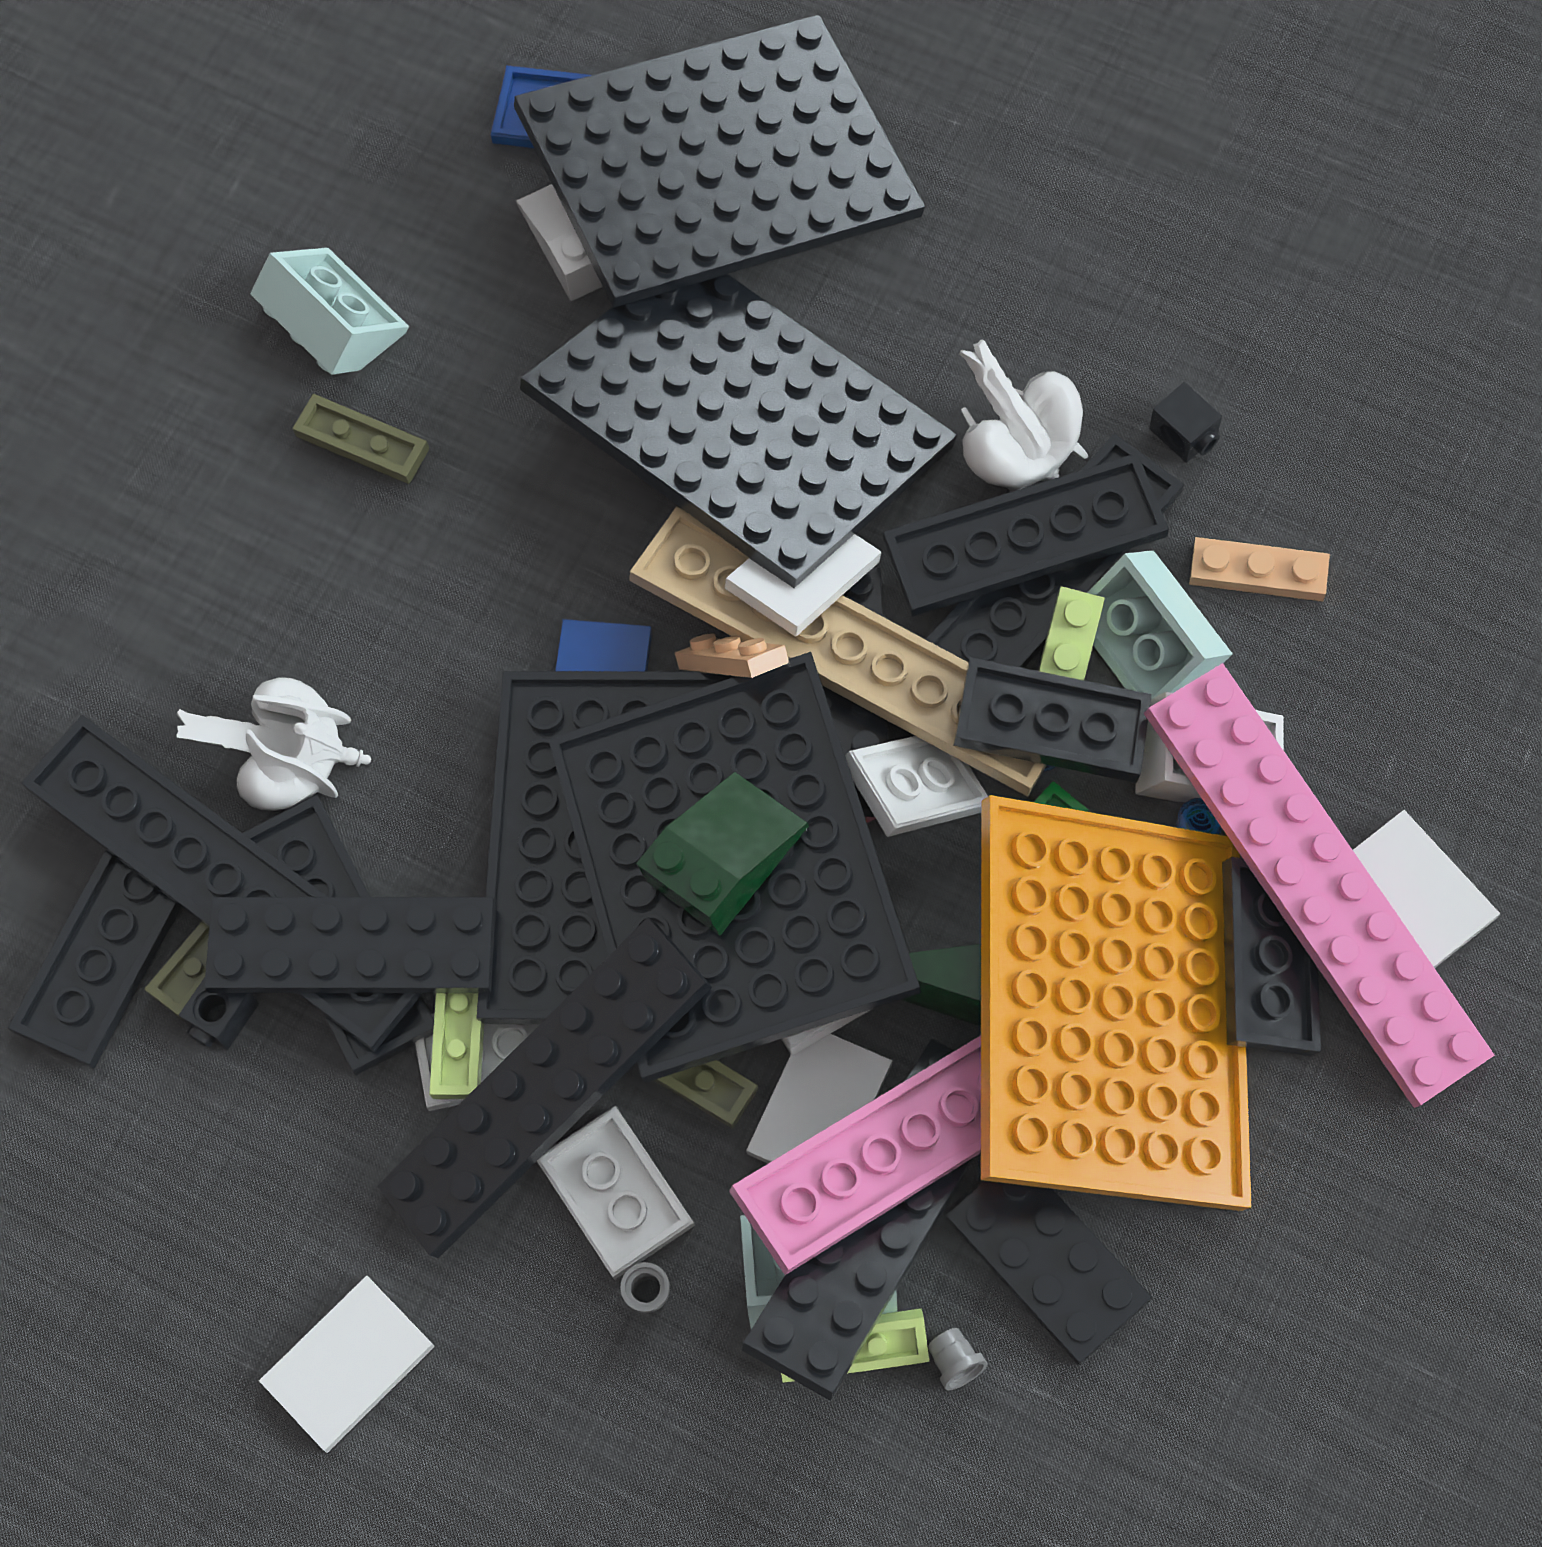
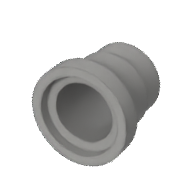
(638, 1274)
(956, 1359)

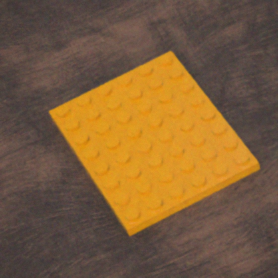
(1107, 1009)

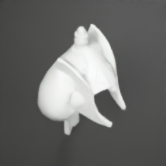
(1034, 428)
(288, 749)

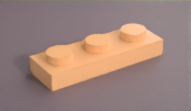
(1259, 569)
(731, 656)

